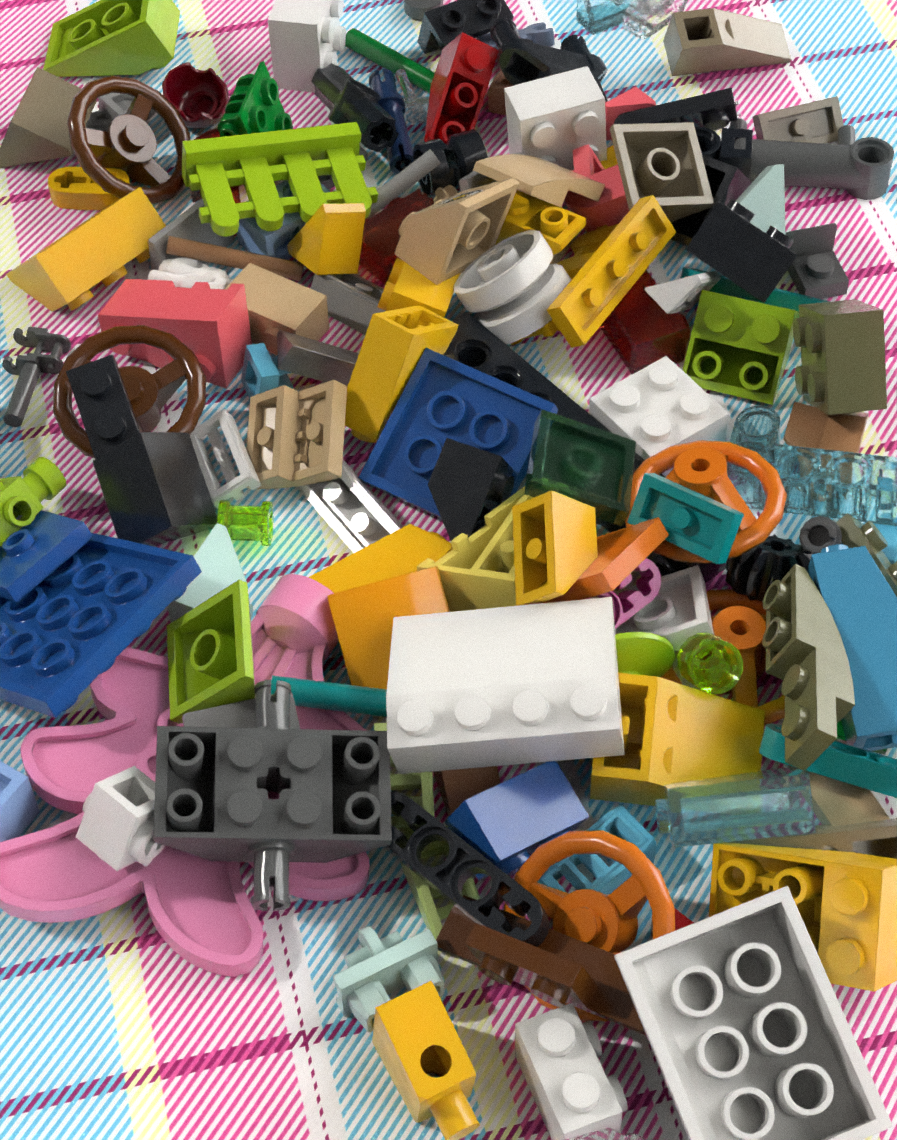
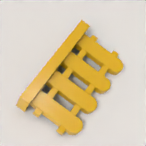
(605, 269)

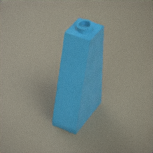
(867, 622)

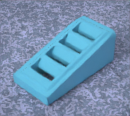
(616, 822)

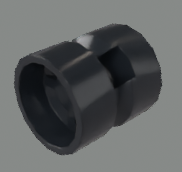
(456, 159)

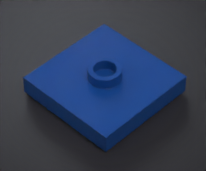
(38, 551)

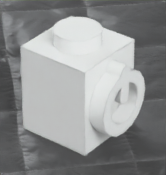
(121, 819)

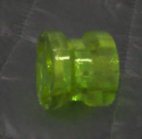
(721, 668)

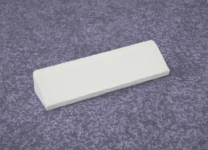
(351, 509)

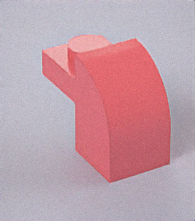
(612, 204)

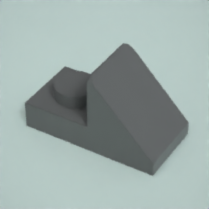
(816, 267)

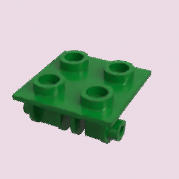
(254, 106)

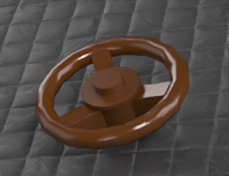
(129, 139)
(145, 390)

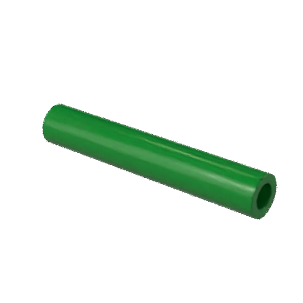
(389, 58)

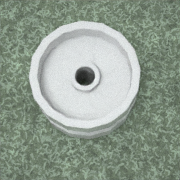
(513, 286)

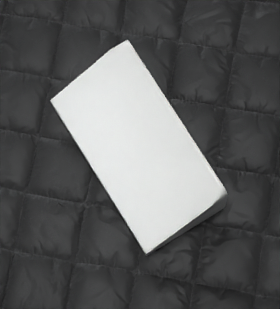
(682, 292)

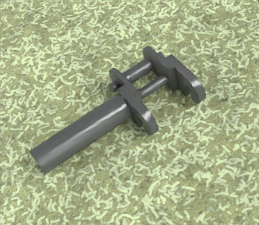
(31, 366)

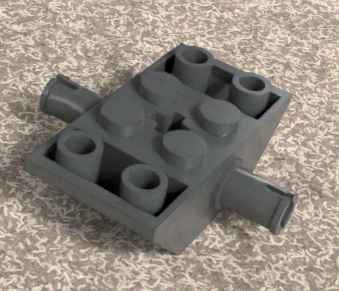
(218, 805)

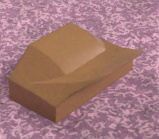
(818, 430)

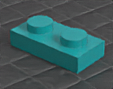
(689, 517)

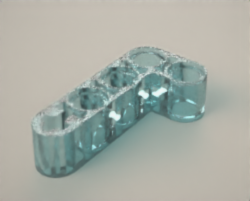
(815, 479)

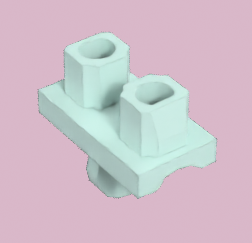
(384, 968)

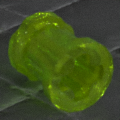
(247, 522)

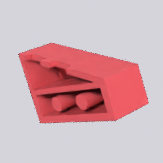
(204, 319)

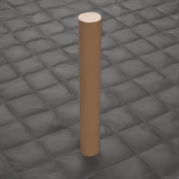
(232, 257)

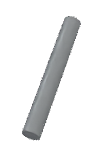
(404, 180)

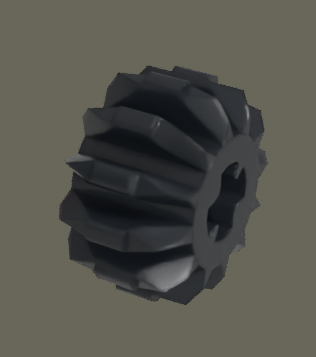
(759, 567)

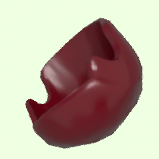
(196, 95)

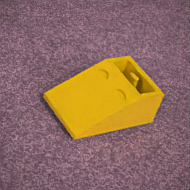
(675, 738)
(841, 896)

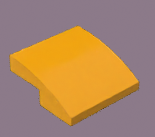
(366, 616)

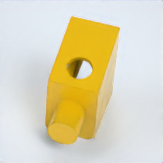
(420, 1039)

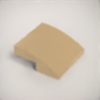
(539, 177)
(297, 435)

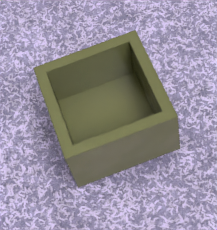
(841, 356)

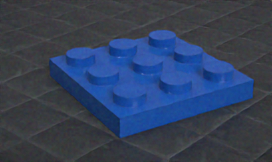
(456, 404)

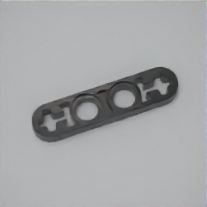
(458, 867)

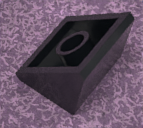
(155, 488)

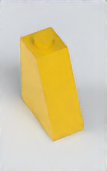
(387, 362)
(386, 558)

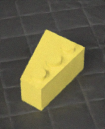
(481, 567)

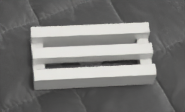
(235, 483)

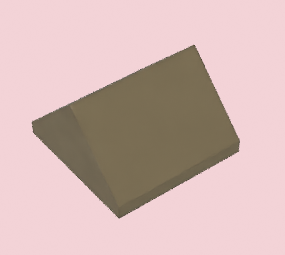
(40, 122)
(662, 163)

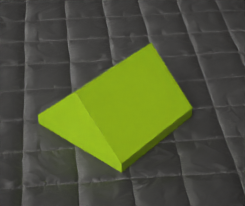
(211, 653)

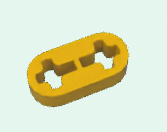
(76, 190)

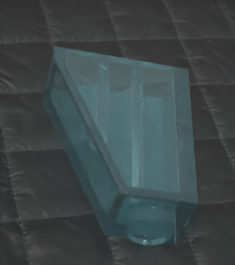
(737, 807)

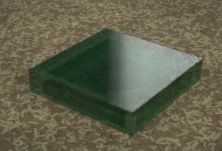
(582, 465)

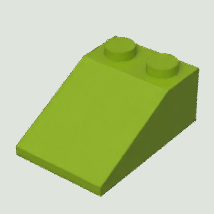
(114, 39)

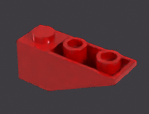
(459, 87)

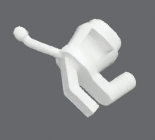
(187, 271)

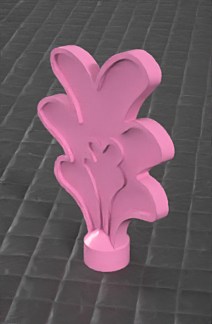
(191, 900)

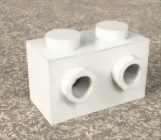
(566, 1076)

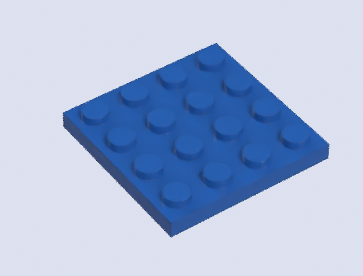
(84, 619)

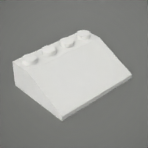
(504, 686)
(752, 1029)

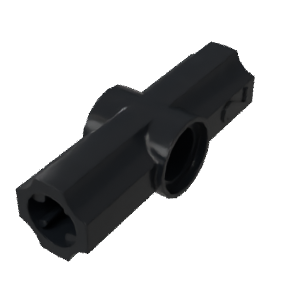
(355, 102)

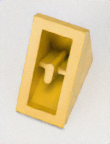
(331, 239)

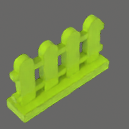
(275, 156)

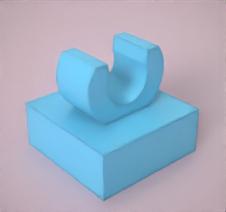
(261, 371)

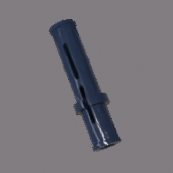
(395, 106)

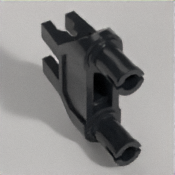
(526, 61)

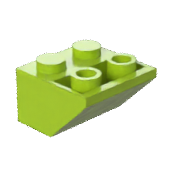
(739, 346)

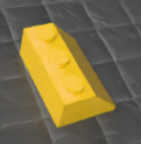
(90, 253)

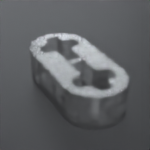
(648, 17)

